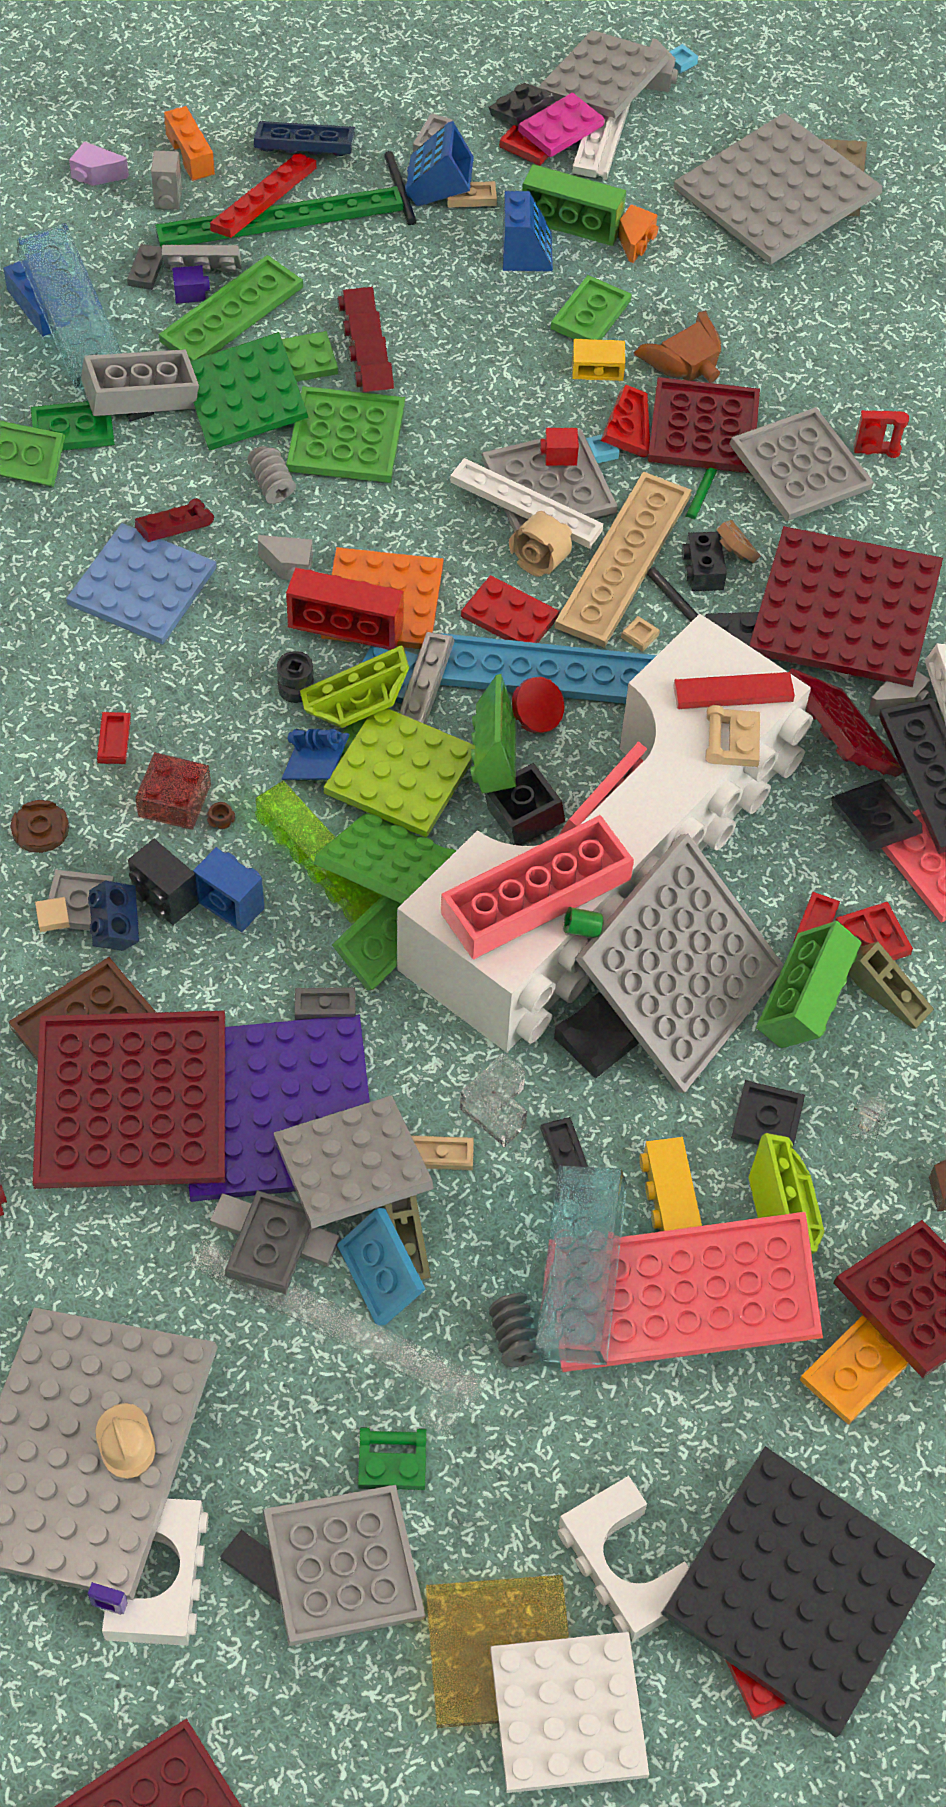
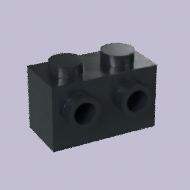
(705, 561)

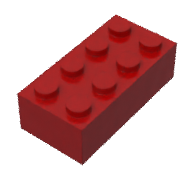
(345, 608)

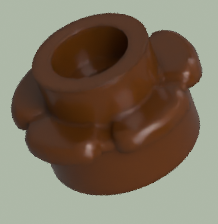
(220, 809)

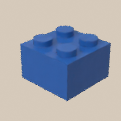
(229, 889)

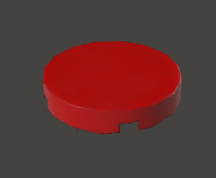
(538, 705)

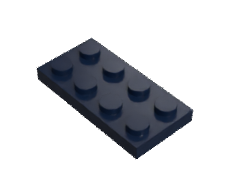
(304, 137)

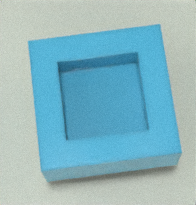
(684, 58)
(602, 451)

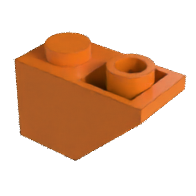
(636, 230)

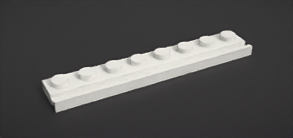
(599, 148)

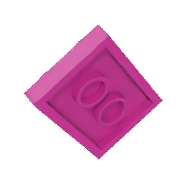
(561, 124)

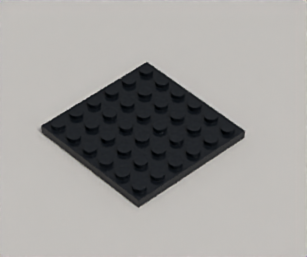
(799, 1591)

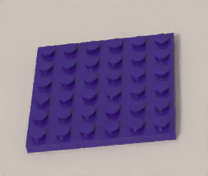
(276, 1081)

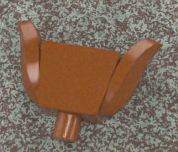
(687, 353)

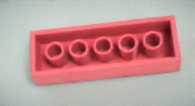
(536, 886)

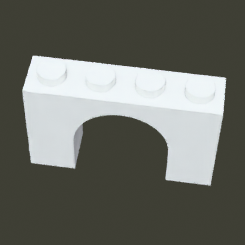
(586, 1531)
(169, 1615)

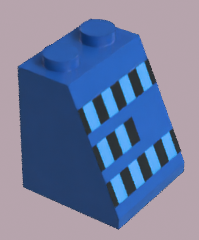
(440, 167)
(525, 234)

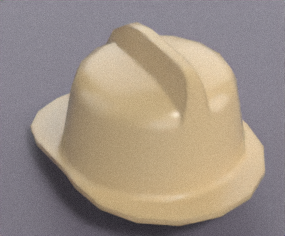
(125, 1440)

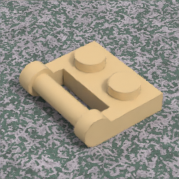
(743, 737)

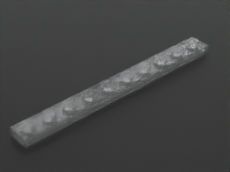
(349, 1331)

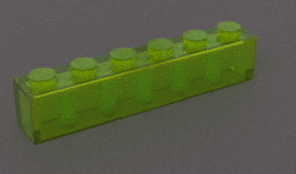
(305, 836)

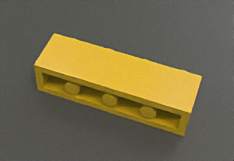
(669, 1185)

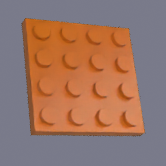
(413, 574)

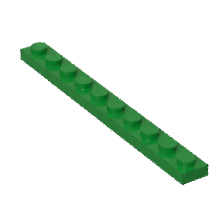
(287, 216)

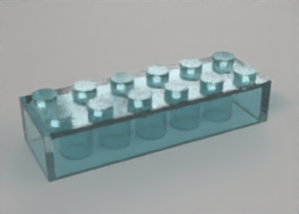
(66, 297)
(581, 1265)

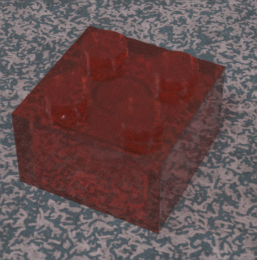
(173, 791)

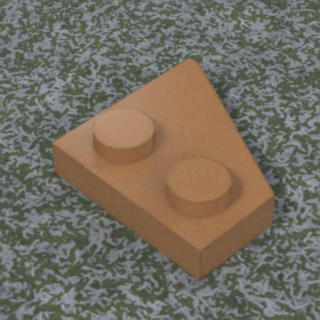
(736, 541)

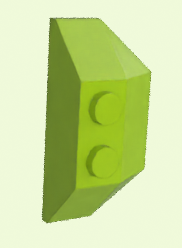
(358, 690)
(784, 1185)

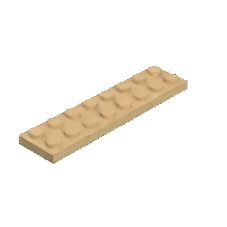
(623, 559)

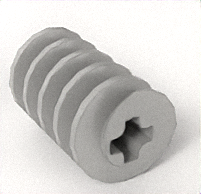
(271, 474)

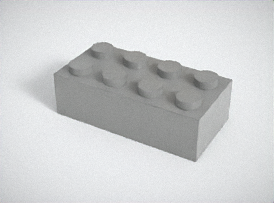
(139, 382)

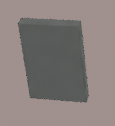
(269, 1243)

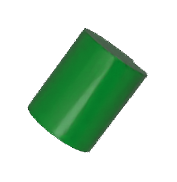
(583, 922)

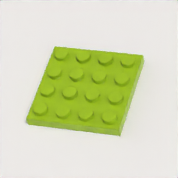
(400, 771)

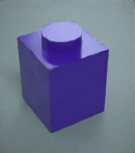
(190, 284)

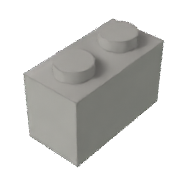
(166, 179)

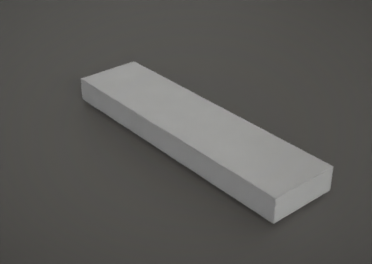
(426, 676)
(231, 1215)

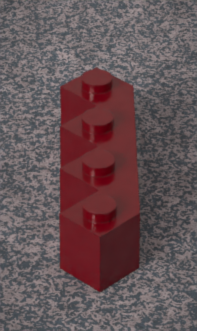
(366, 341)

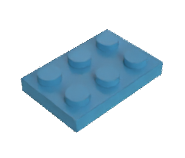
(381, 1266)

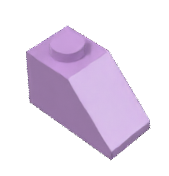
(97, 165)

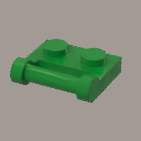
(390, 1469)

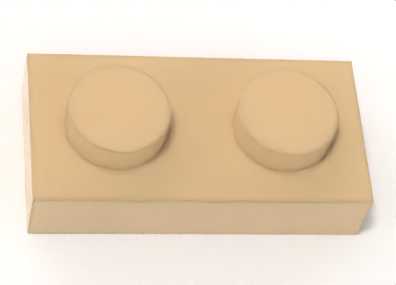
(479, 195)

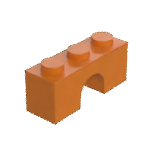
(187, 136)

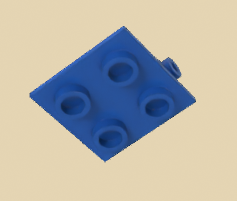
(314, 754)

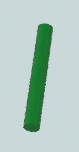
(701, 493)

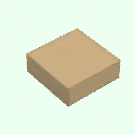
(640, 633)
(52, 914)

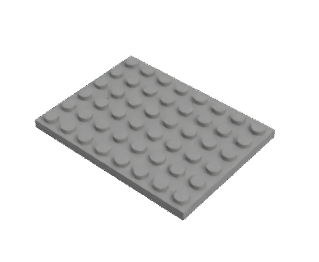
(58, 1501)

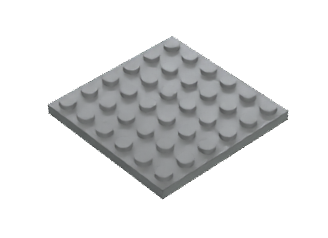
(777, 188)
(681, 963)

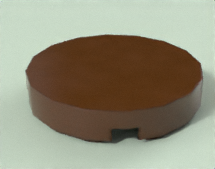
(47, 830)

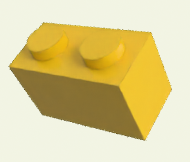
(598, 359)

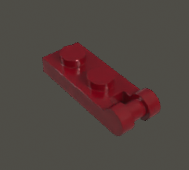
(174, 521)

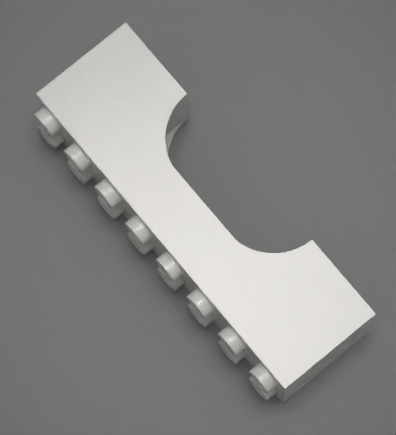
(667, 795)

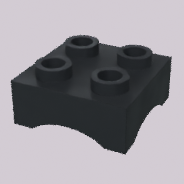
(595, 1036)

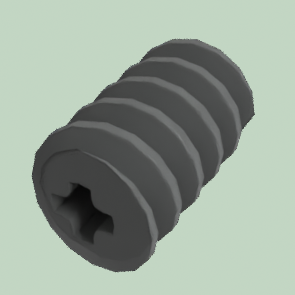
(512, 1330)

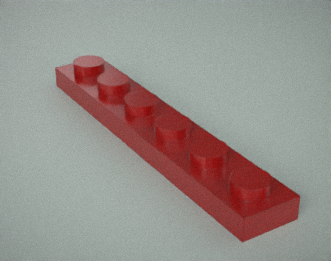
(263, 195)

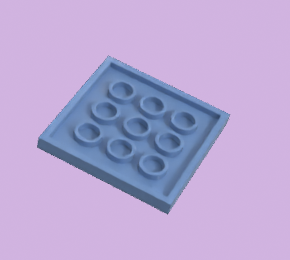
(141, 584)

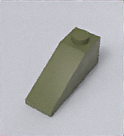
(888, 985)
(407, 1223)

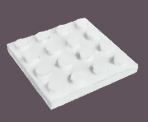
(568, 1712)

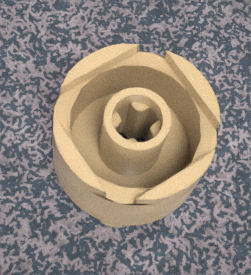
(541, 544)

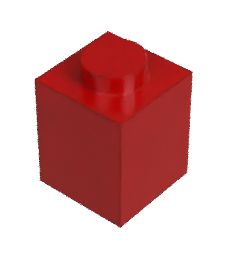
(560, 446)

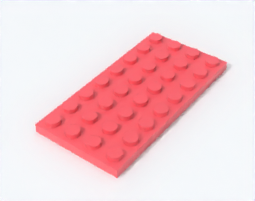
(713, 1290)

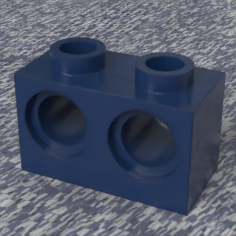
(113, 915)

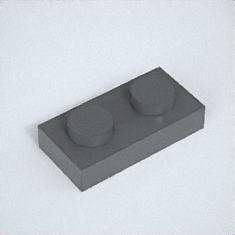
(145, 267)
(324, 1002)

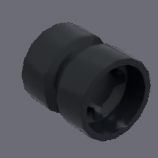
(293, 675)

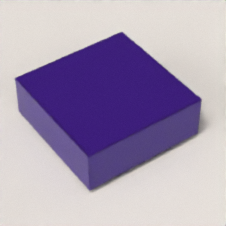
(107, 1598)

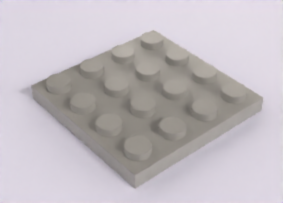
(605, 72)
(801, 463)
(576, 487)
(352, 1161)
(343, 1565)

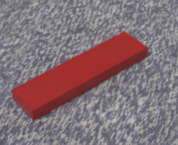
(734, 690)

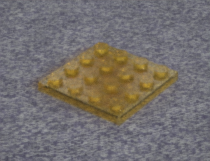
(471, 1619)

